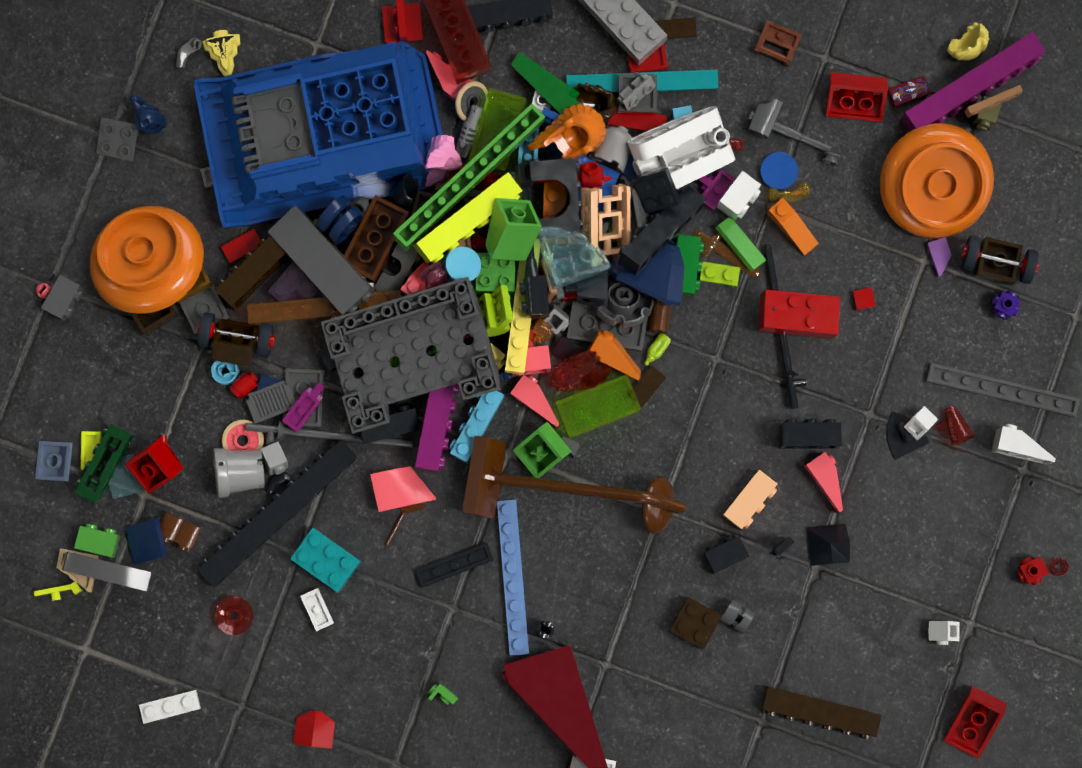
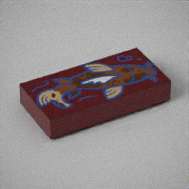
(909, 91)

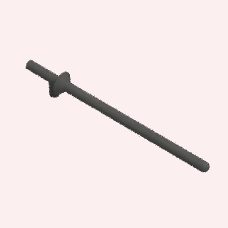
(282, 430)

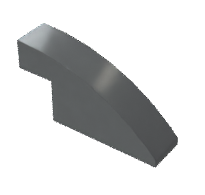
(106, 571)

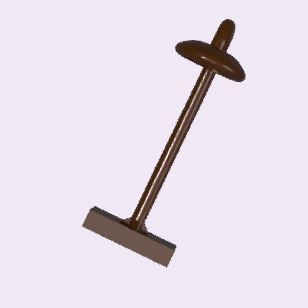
(486, 477)

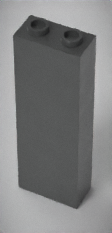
(321, 261)

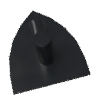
(899, 439)

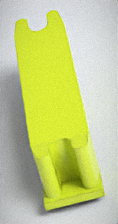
(55, 592)

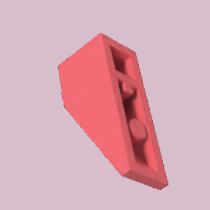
(531, 395)
(825, 475)

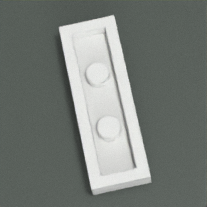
(169, 706)

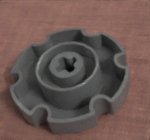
(625, 305)

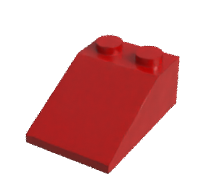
(975, 722)

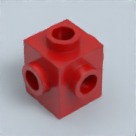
(1038, 568)

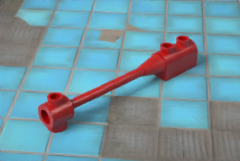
(590, 175)

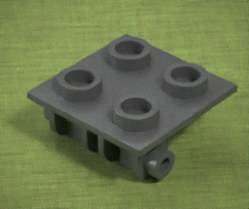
(117, 139)

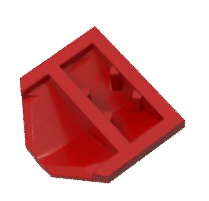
(314, 730)

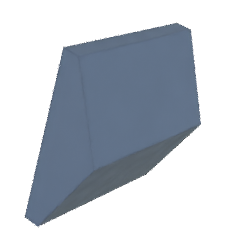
(53, 461)

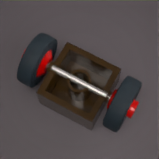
(999, 260)
(235, 340)

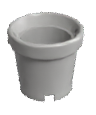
(237, 471)

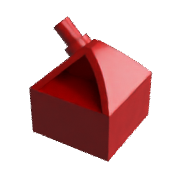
(154, 464)

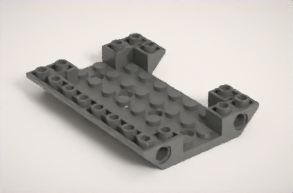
(405, 331)

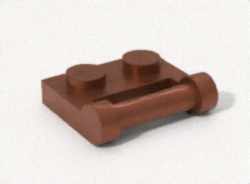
(779, 37)

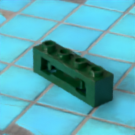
(99, 454)

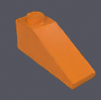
(792, 226)
(614, 354)

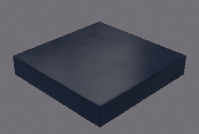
(146, 541)

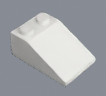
(1018, 444)

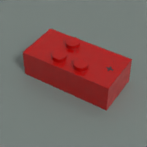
(799, 314)

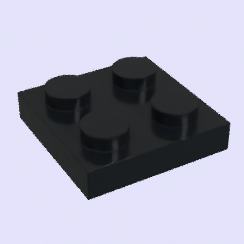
(656, 190)

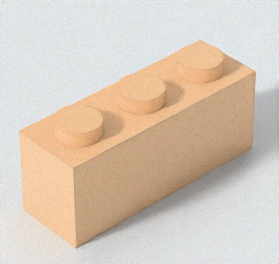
(750, 500)

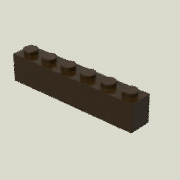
(822, 712)

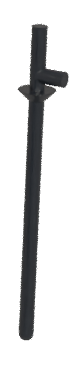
(789, 374)

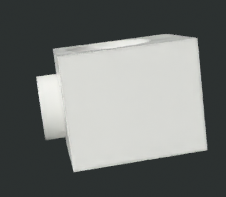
(920, 423)

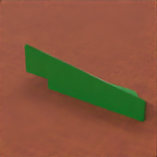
(549, 86)

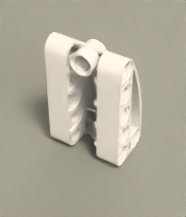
(684, 146)

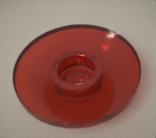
(226, 608)

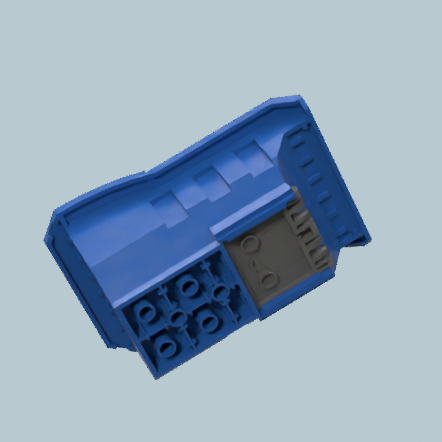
(317, 131)

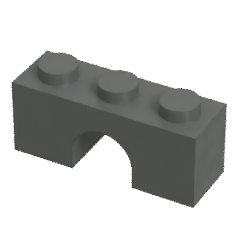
(394, 280)

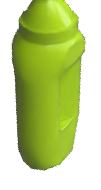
(657, 348)

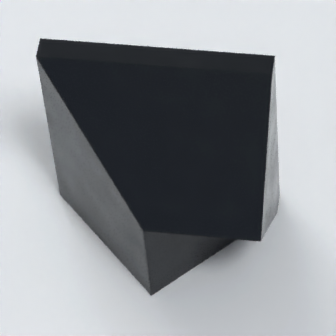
(829, 544)

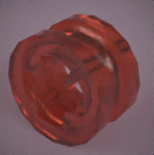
(1054, 571)

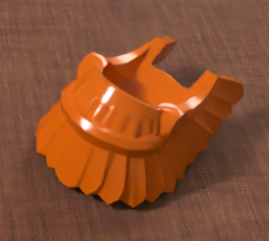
(573, 132)

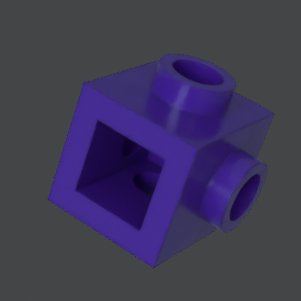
(999, 307)

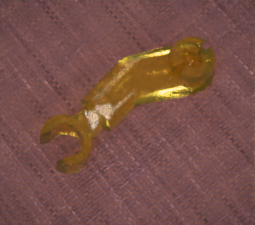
(793, 196)

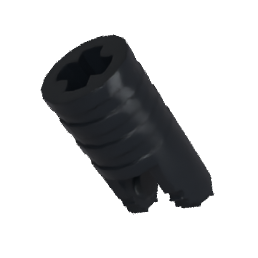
(542, 634)

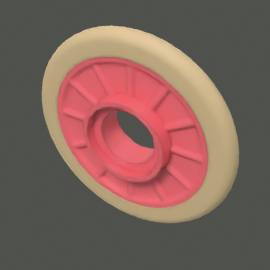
(238, 428)

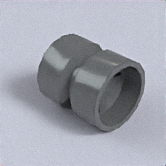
(731, 612)

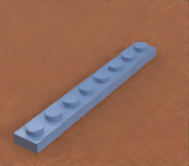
(512, 577)

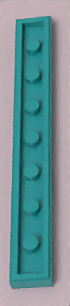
(666, 81)

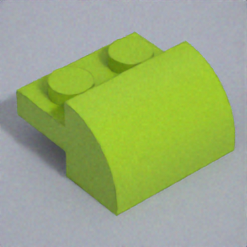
(496, 311)

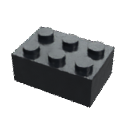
(810, 434)

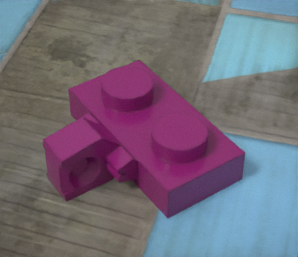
(715, 187)

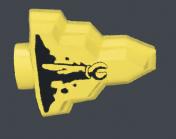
(223, 50)

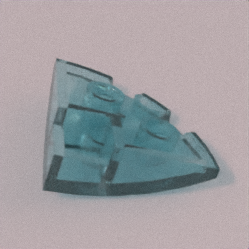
(570, 256)

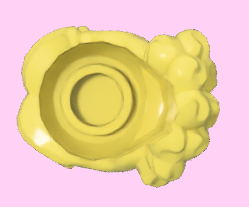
(971, 43)

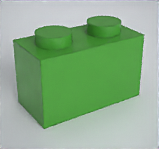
(97, 541)

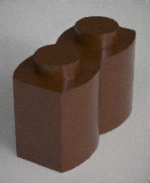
(179, 531)

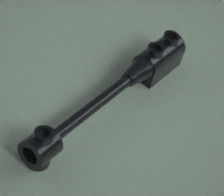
(533, 286)

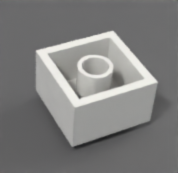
(741, 192)

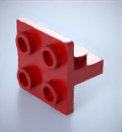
(402, 22)

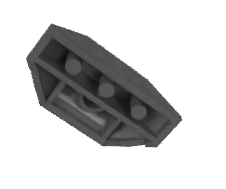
(638, 215)

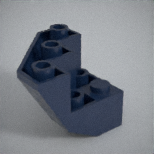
(659, 279)

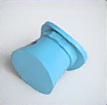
(461, 263)

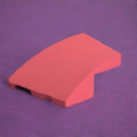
(399, 489)

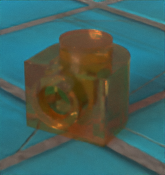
(540, 332)

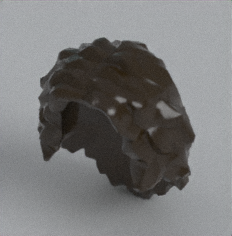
(597, 98)

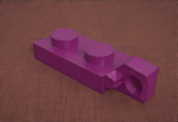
(304, 407)

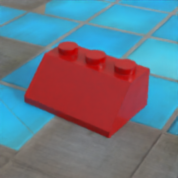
(856, 97)

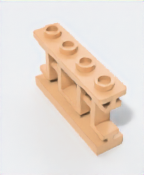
(620, 218)

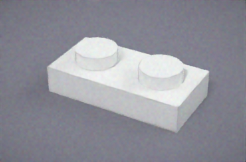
(317, 609)

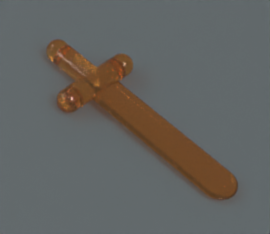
(715, 245)

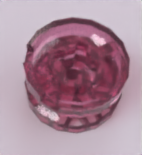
(434, 275)

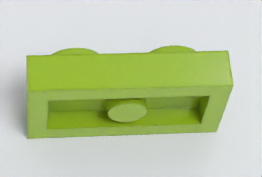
(719, 274)

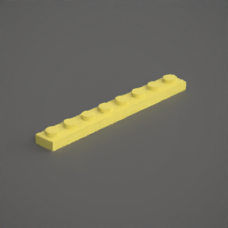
(520, 325)

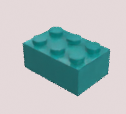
(325, 560)

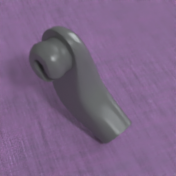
(185, 50)

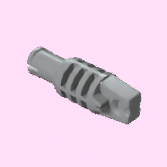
(468, 132)

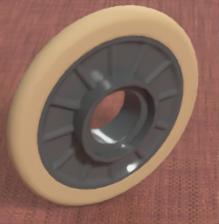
(466, 92)

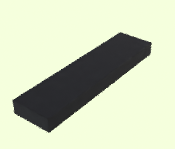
(454, 565)

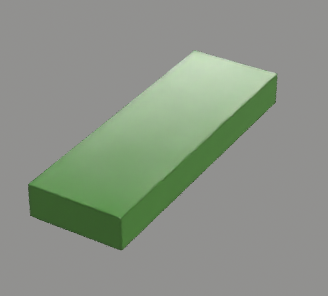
(740, 244)

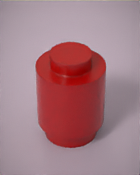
(244, 384)

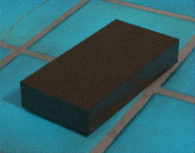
(648, 385)

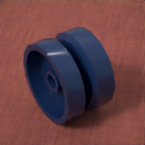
(339, 219)

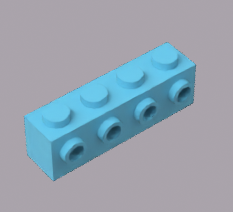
(479, 420)

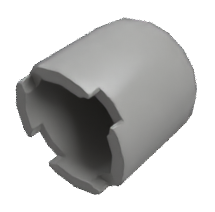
(614, 150)

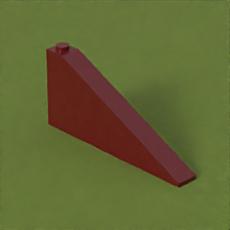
(556, 695)

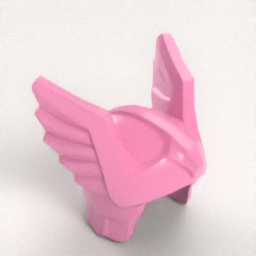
(441, 159)

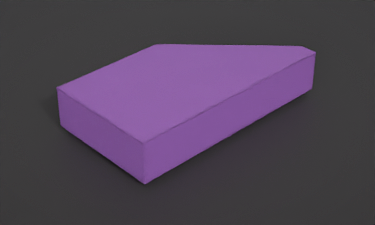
(940, 254)

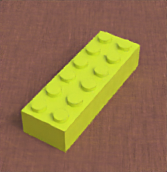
(465, 220)

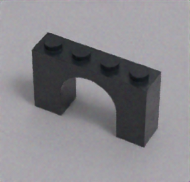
(564, 170)

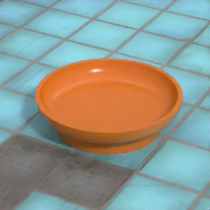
(936, 181)
(146, 259)

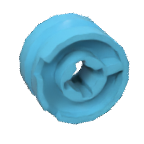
(227, 378)

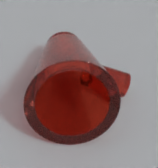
(957, 427)

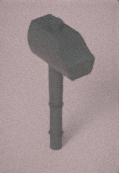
(764, 121)

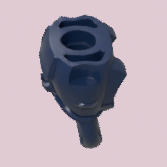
(147, 116)

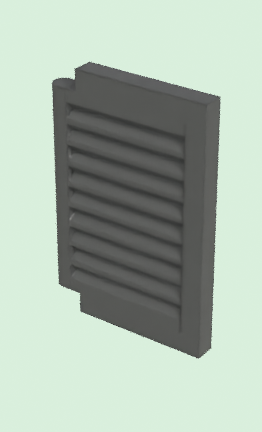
(270, 401)

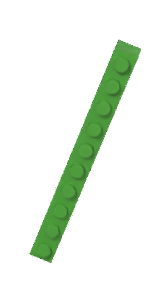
(468, 177)

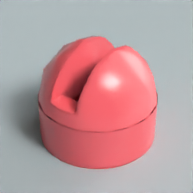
(45, 293)

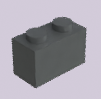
(62, 298)

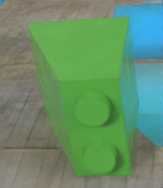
(512, 229)

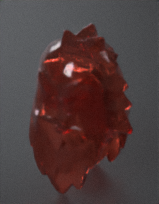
(579, 372)

